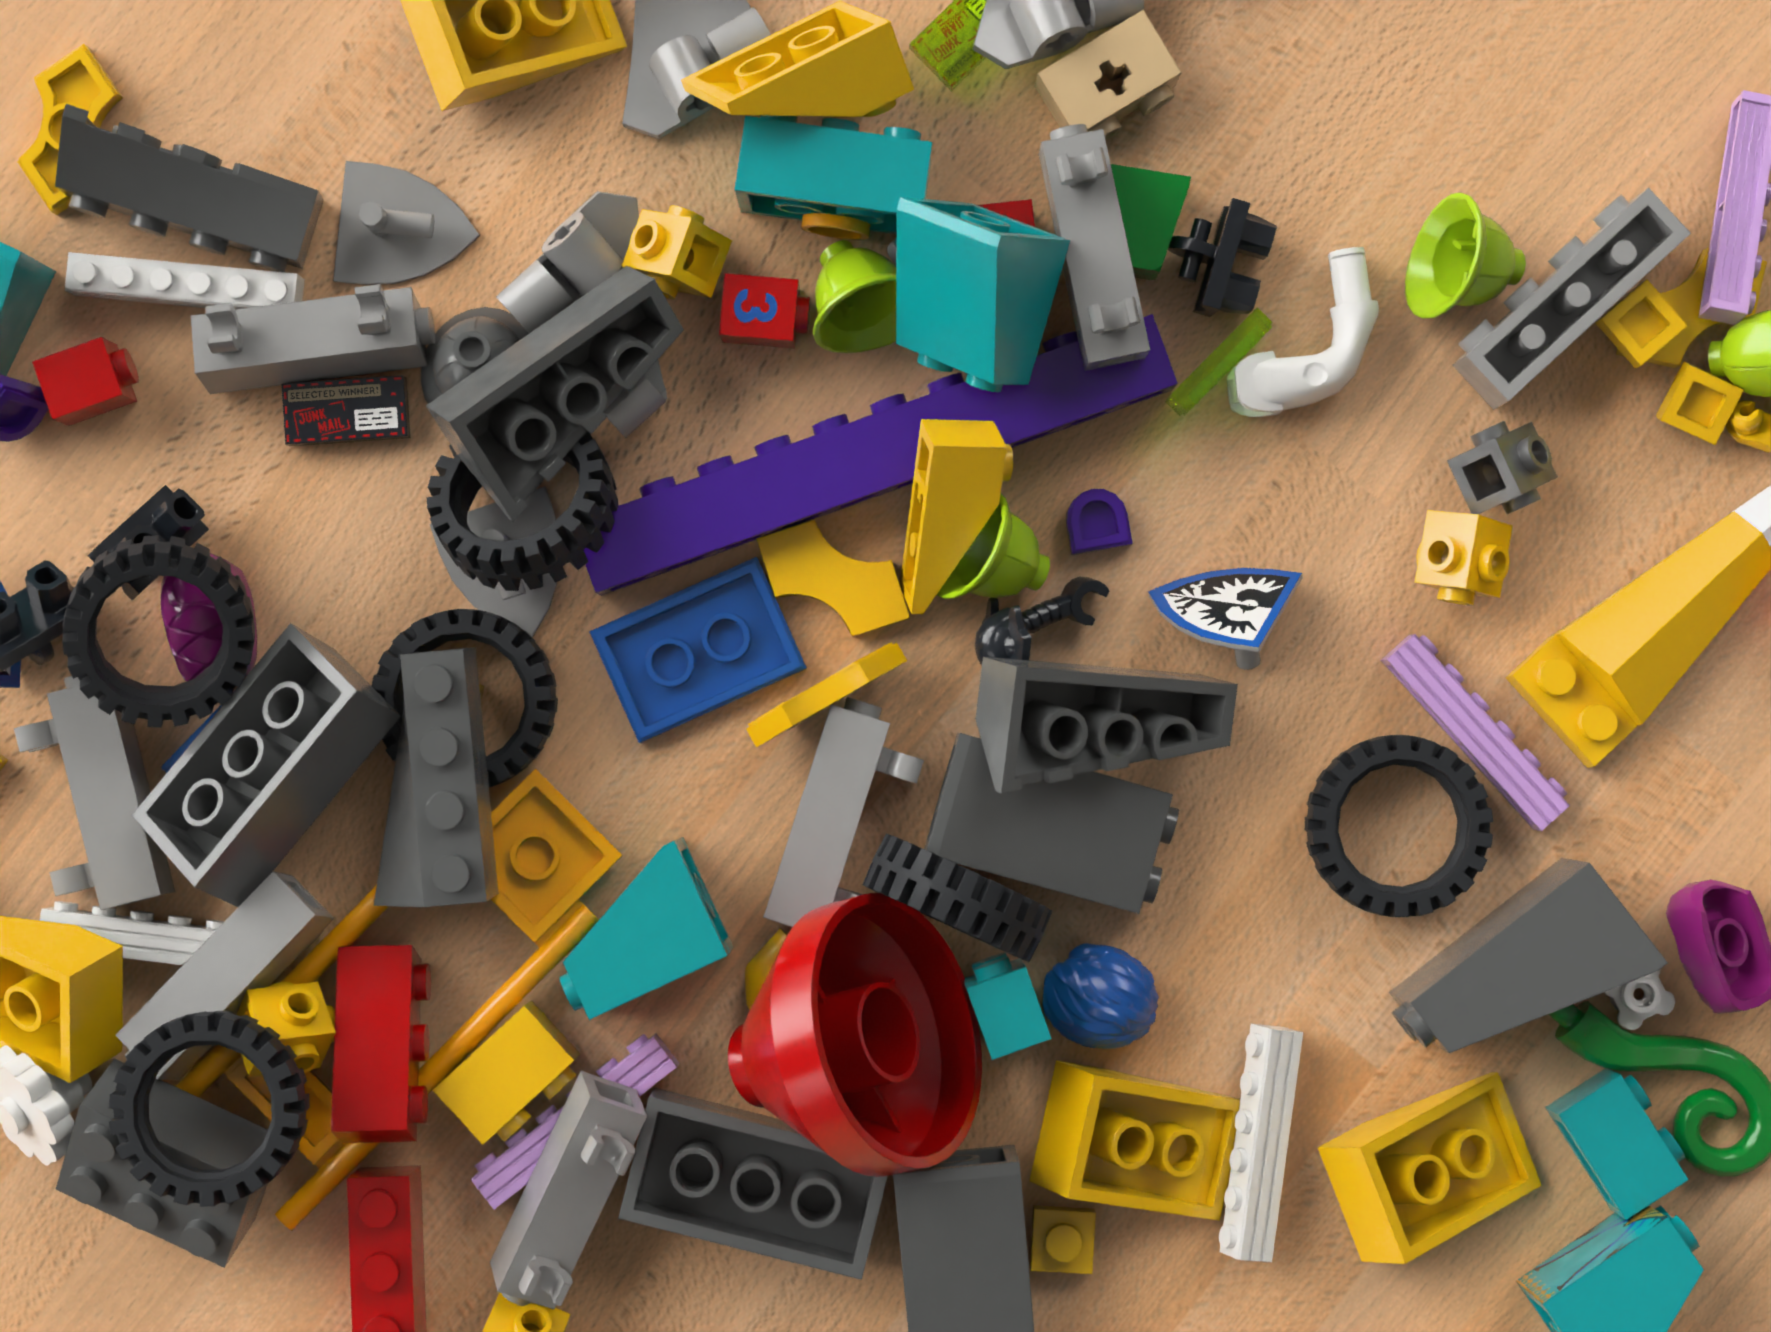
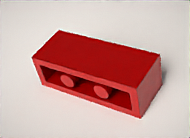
(379, 1044)
(386, 1249)

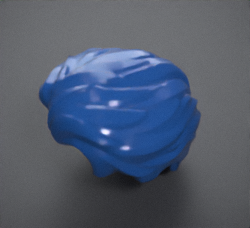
(1100, 997)

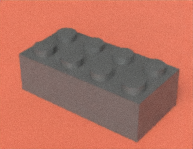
(265, 766)
(749, 1186)

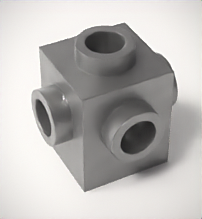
(1503, 468)

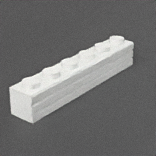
(178, 282)
(139, 934)
(1260, 1143)

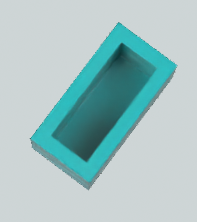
(1006, 1005)
(1618, 1142)

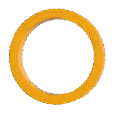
(835, 226)

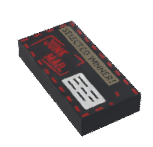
(346, 410)

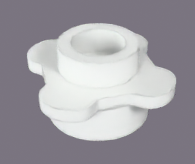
(1633, 1011)

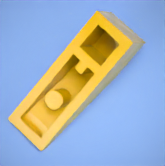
(951, 501)

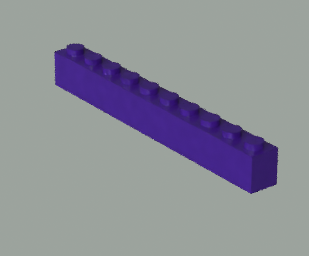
(855, 460)

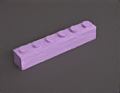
(1739, 212)
(1475, 733)
(508, 1173)

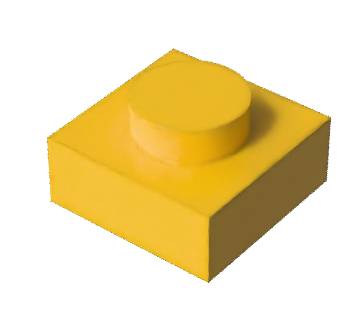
(1641, 324)
(1699, 403)
(1062, 1239)

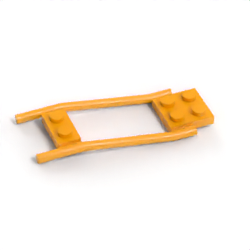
(543, 866)

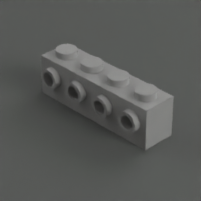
(1579, 291)

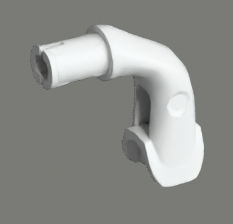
(1269, 384)

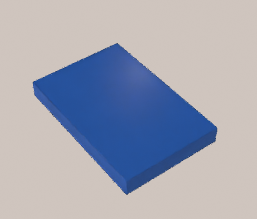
(698, 650)

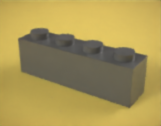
(185, 192)
(553, 386)
(1077, 719)
(439, 803)

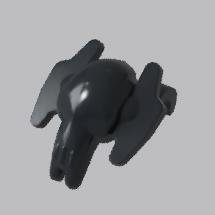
(1007, 631)

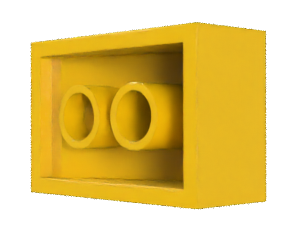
(503, 45)
(820, 66)
(60, 995)
(1135, 1142)
(1429, 1170)

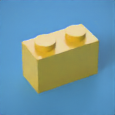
(507, 1073)

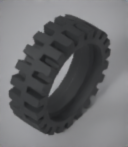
(539, 553)
(514, 644)
(148, 701)
(1472, 829)
(958, 897)
(139, 1140)

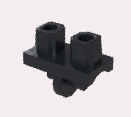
(1235, 233)
(162, 515)
(33, 616)

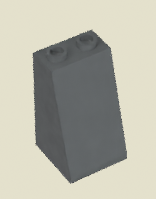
(1068, 836)
(1526, 959)
(965, 1244)

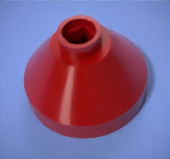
(864, 1038)

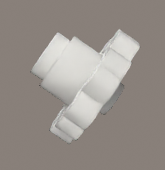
(37, 1106)

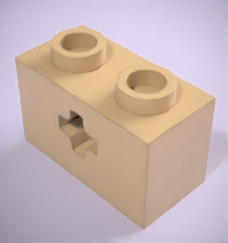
(1125, 51)

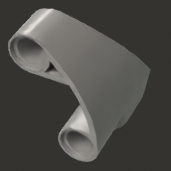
(1032, 30)
(674, 42)
(573, 262)

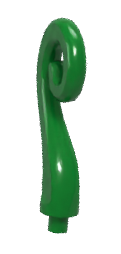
(1606, 1044)

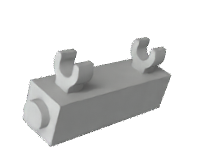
(1098, 256)
(310, 339)
(106, 789)
(832, 809)
(241, 955)
(567, 1191)

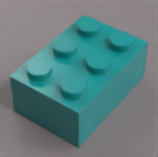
(829, 170)

